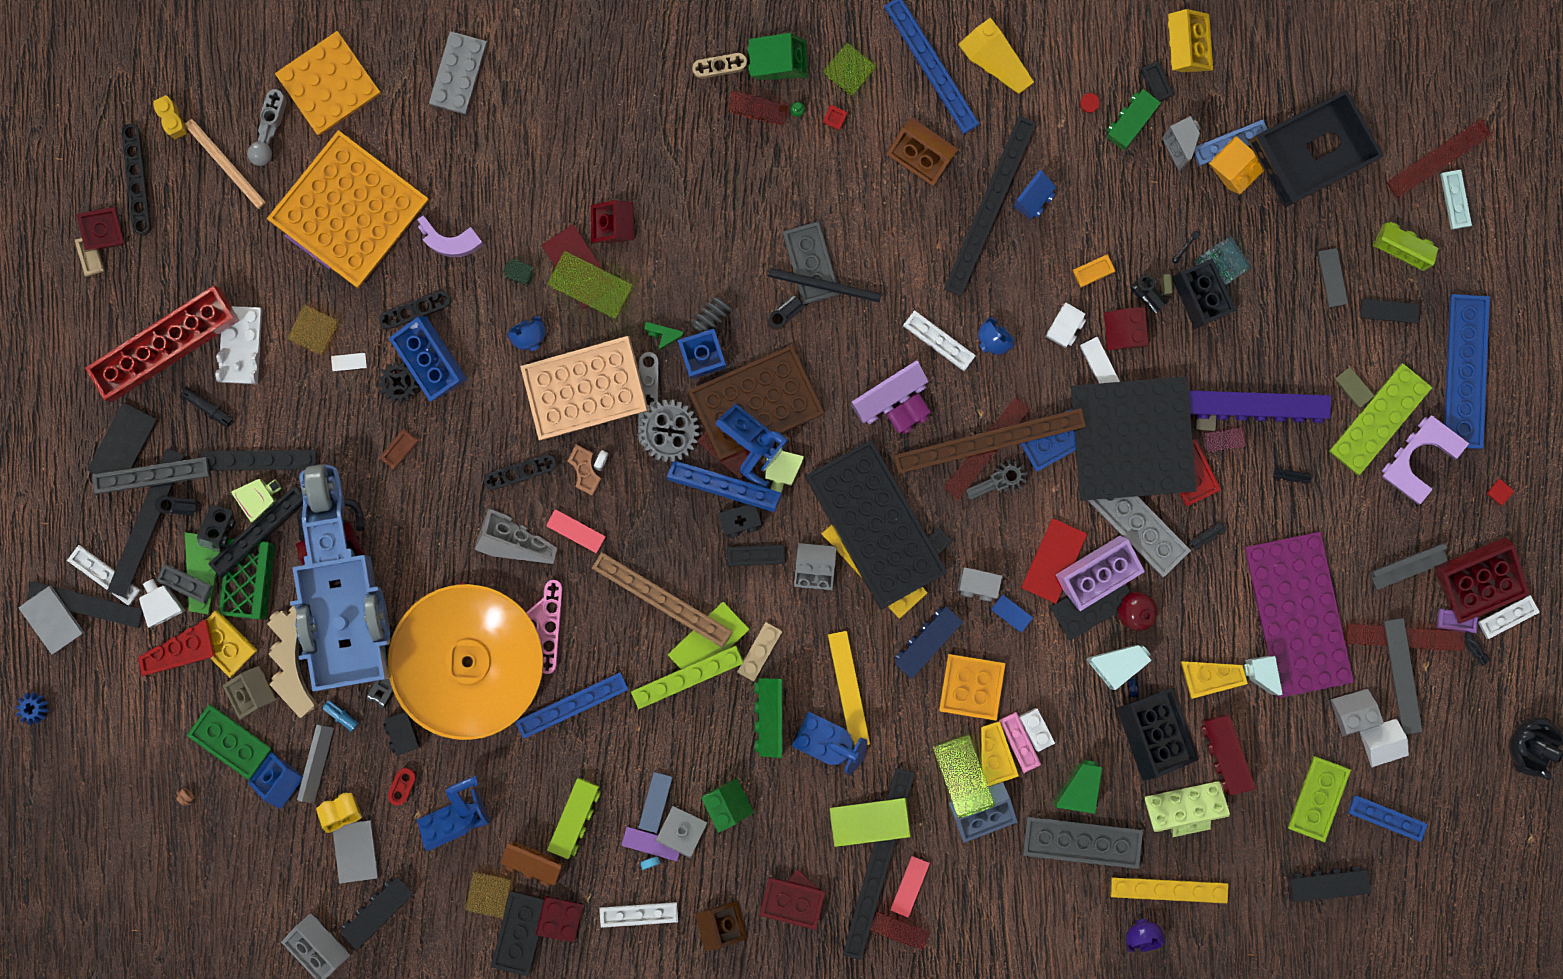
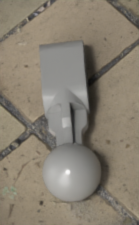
(260, 152)

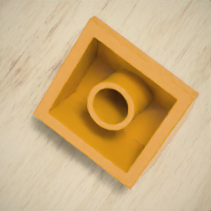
(1236, 165)

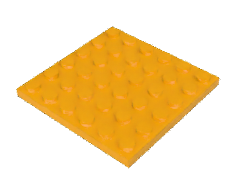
(348, 209)

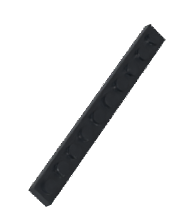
(989, 206)
(874, 876)

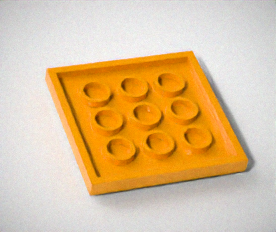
(327, 83)

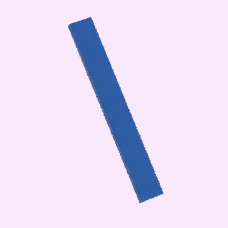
(931, 65)

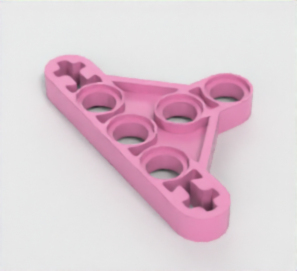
(542, 616)

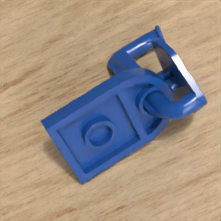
(753, 437)
(825, 740)
(455, 818)

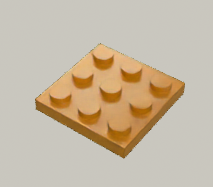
(972, 687)

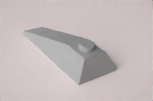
(507, 540)

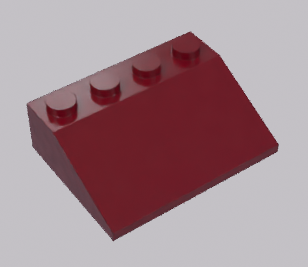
(1482, 580)

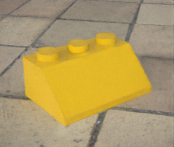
(1190, 41)

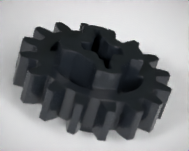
(403, 376)

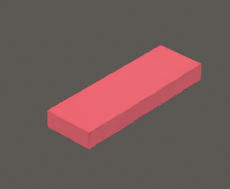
(575, 531)
(909, 886)

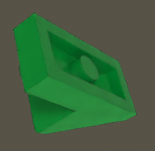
(668, 335)

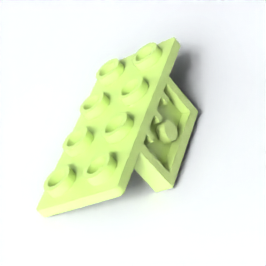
(1187, 809)

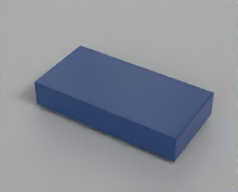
(1011, 613)

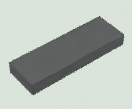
(1332, 277)
(185, 583)

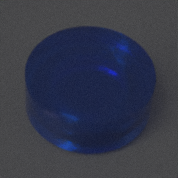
(1133, 687)

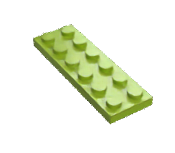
(1380, 419)

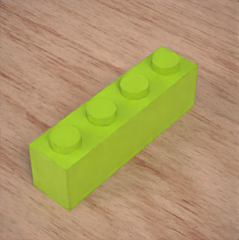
(573, 818)

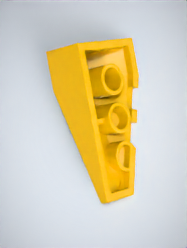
(993, 53)

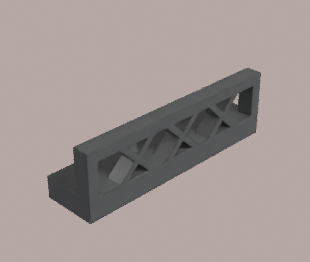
(1408, 566)

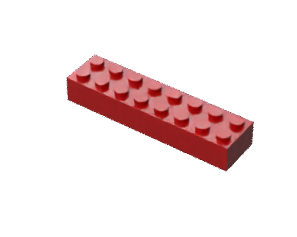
(162, 344)

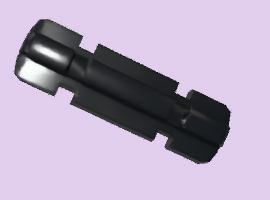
(1293, 476)
(1208, 536)
(1475, 649)

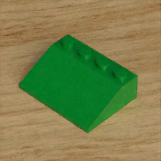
(770, 717)

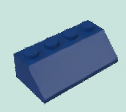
(427, 358)

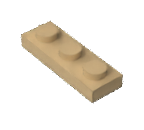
(759, 651)

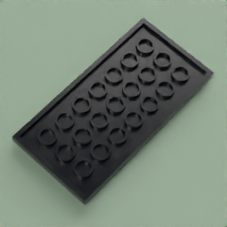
(876, 524)

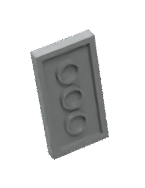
(458, 73)

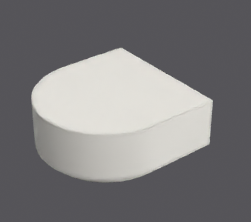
(601, 460)

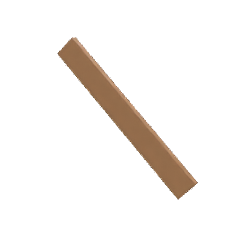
(662, 599)

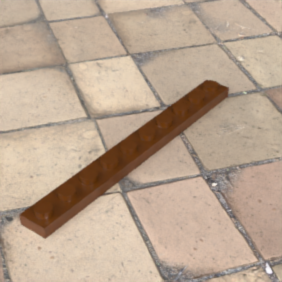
(989, 441)

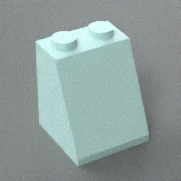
(1119, 665)

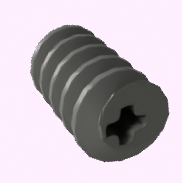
(711, 315)

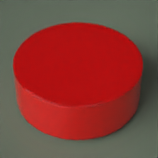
(1089, 103)

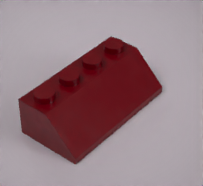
(1227, 754)

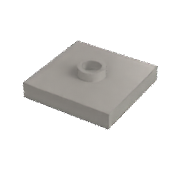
(681, 832)

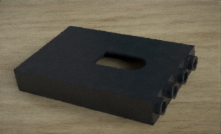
(1289, 162)

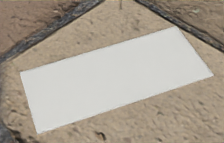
(348, 362)

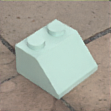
(1264, 673)

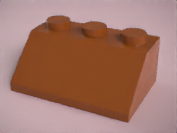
(922, 151)
(532, 863)

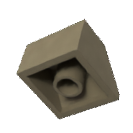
(249, 692)

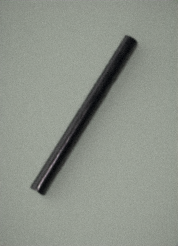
(824, 285)

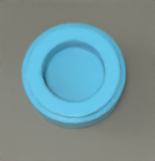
(650, 863)

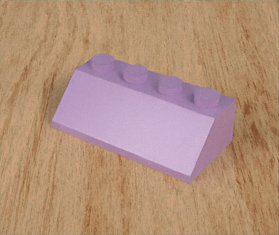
(890, 392)
(1100, 572)

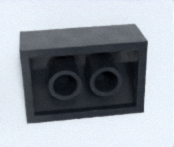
(1203, 293)

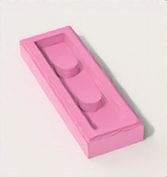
(1019, 742)

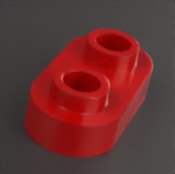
(401, 786)

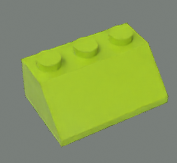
(1406, 246)

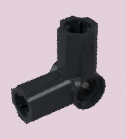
(1145, 289)

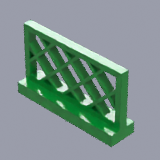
(261, 584)

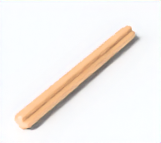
(225, 164)

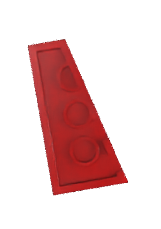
(187, 648)

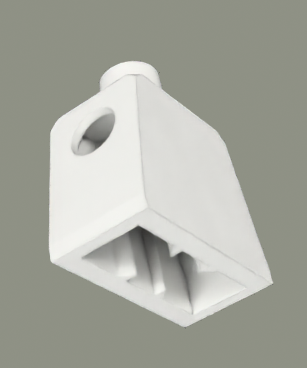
(159, 604)

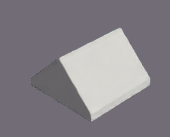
(1385, 743)

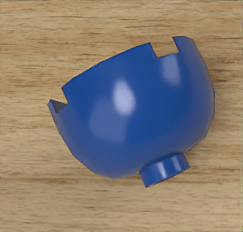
(528, 334)
(994, 338)

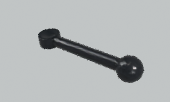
(1195, 235)

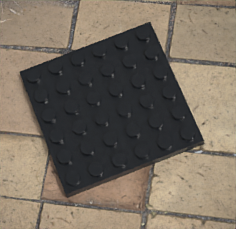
(1134, 439)

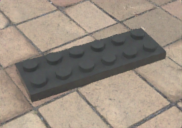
(1082, 842)

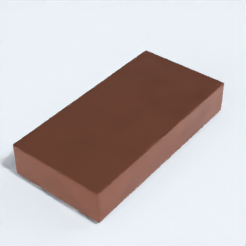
(399, 449)

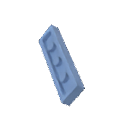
(1207, 151)

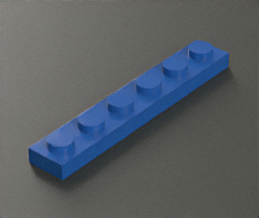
(724, 486)
(571, 705)

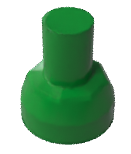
(797, 109)

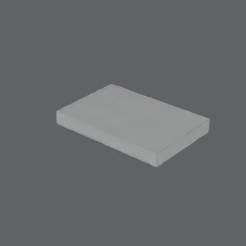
(51, 620)
(355, 852)

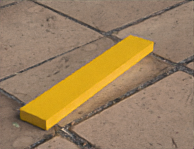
(848, 686)

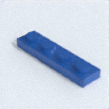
(1387, 818)

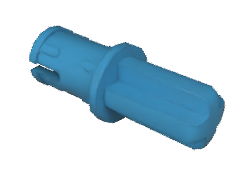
(340, 715)

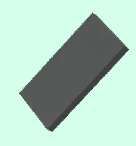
(811, 259)

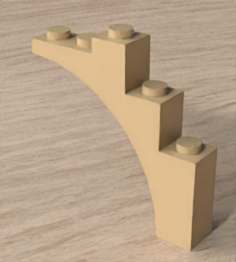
(290, 682)

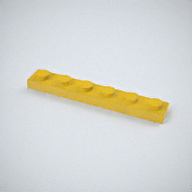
(1169, 890)

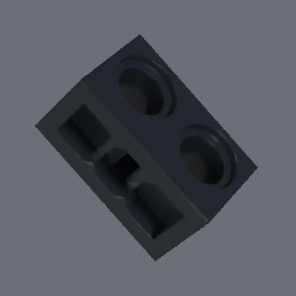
(212, 527)

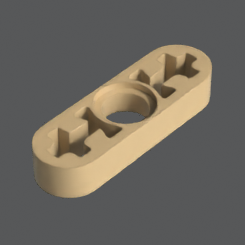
(704, 62)

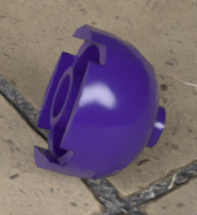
(1144, 936)

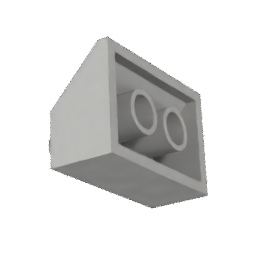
(1181, 141)
(315, 948)

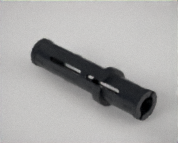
(213, 411)

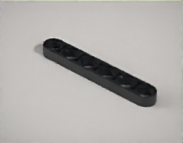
(132, 180)

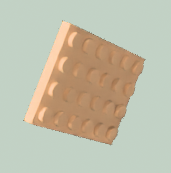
(584, 388)

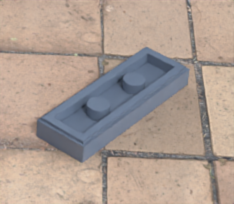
(655, 802)

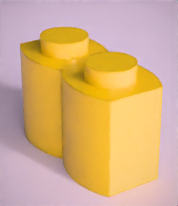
(170, 117)
(339, 812)

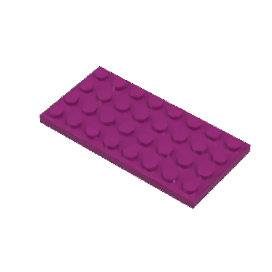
(1299, 613)

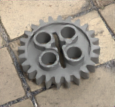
(666, 447)

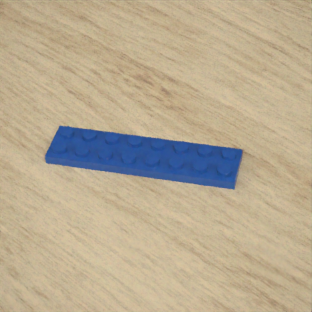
(1467, 367)

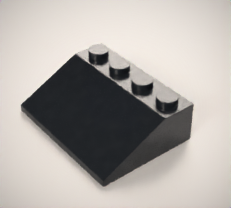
(1157, 734)

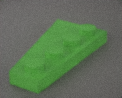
(197, 566)

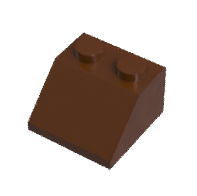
(721, 926)

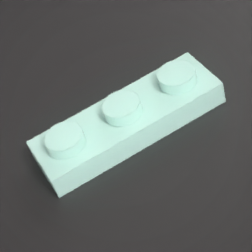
(1456, 199)

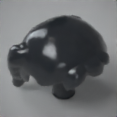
(1534, 745)

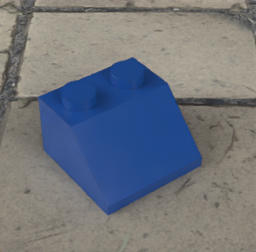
(1035, 195)
(702, 354)
(275, 780)

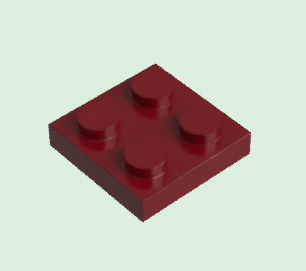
(99, 229)
(559, 919)

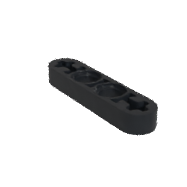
(414, 307)
(519, 469)

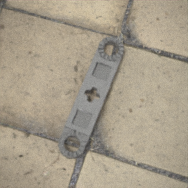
(649, 379)

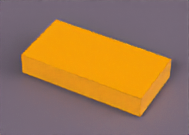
(1093, 271)

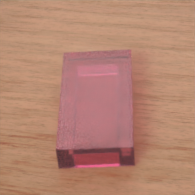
(1224, 440)

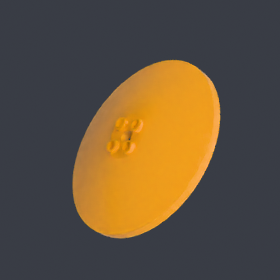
(429, 668)

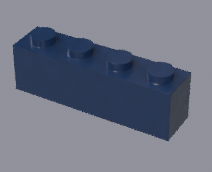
(928, 642)

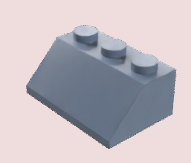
(987, 820)

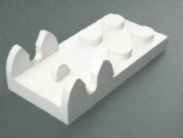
(241, 348)

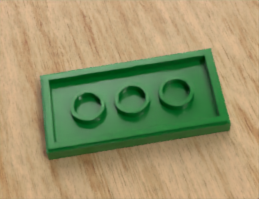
(229, 742)

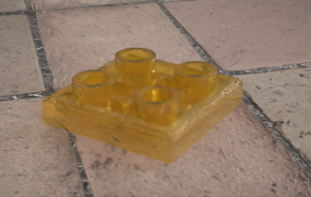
(313, 330)
(488, 894)

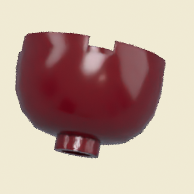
(1137, 611)

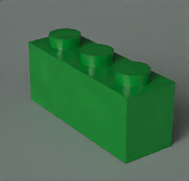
(1132, 119)

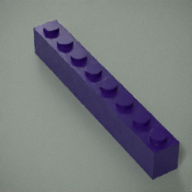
(1259, 406)

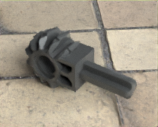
(999, 481)

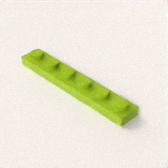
(687, 677)

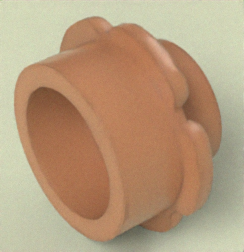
(185, 797)

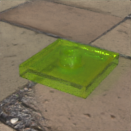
(849, 69)

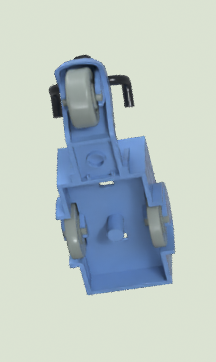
(340, 613)

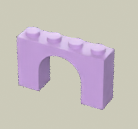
(1431, 433)

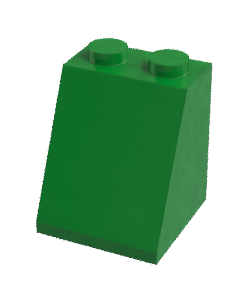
(778, 57)
(1080, 788)
(727, 805)

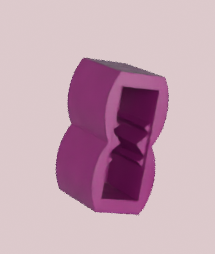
(908, 413)

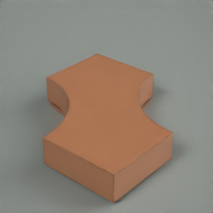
(586, 478)

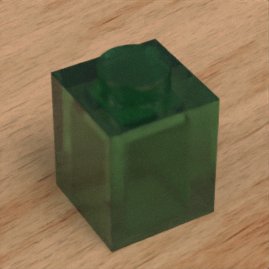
(518, 272)

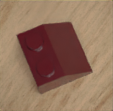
(612, 222)
(1126, 329)

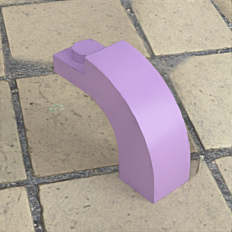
(456, 246)

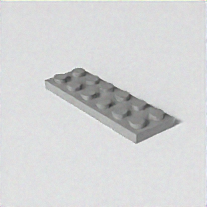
(1144, 531)

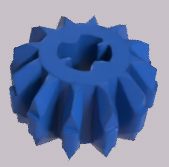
(27, 703)

